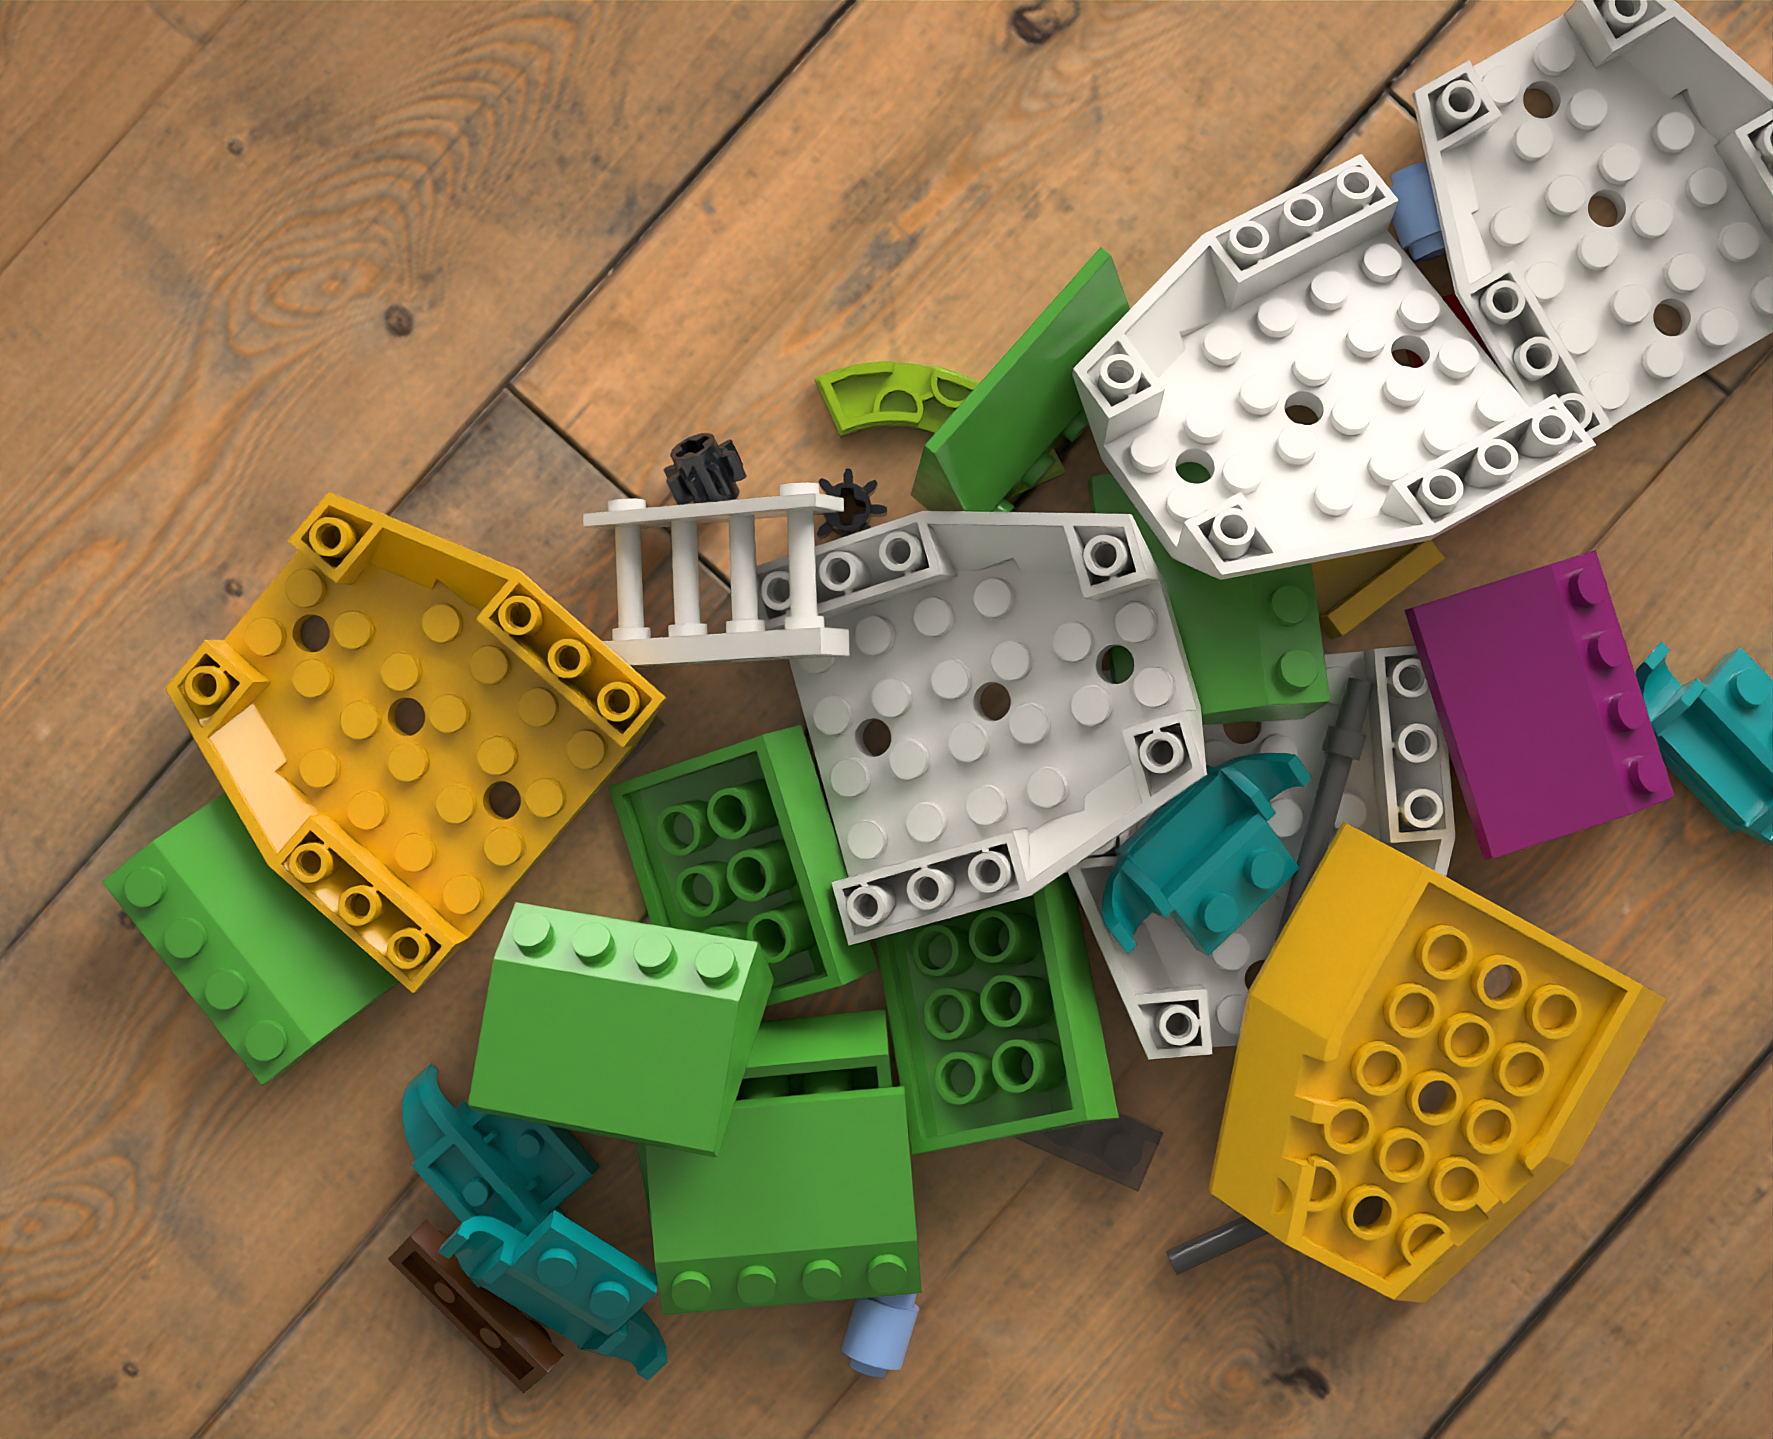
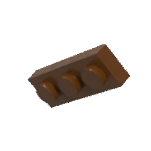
(494, 1326)

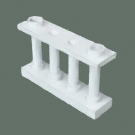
(745, 634)

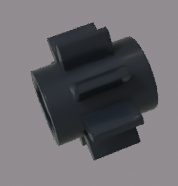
(704, 470)
(861, 496)

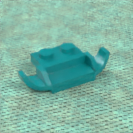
(1717, 736)
(1206, 854)
(490, 1161)
(566, 1283)

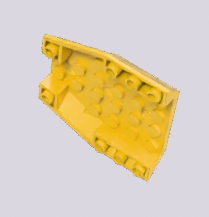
(387, 823)
(1367, 1007)

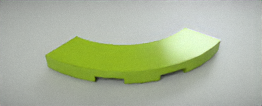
(901, 397)

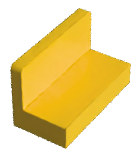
(1360, 584)

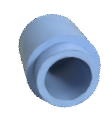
(1416, 213)
(880, 1333)

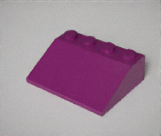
(1539, 705)

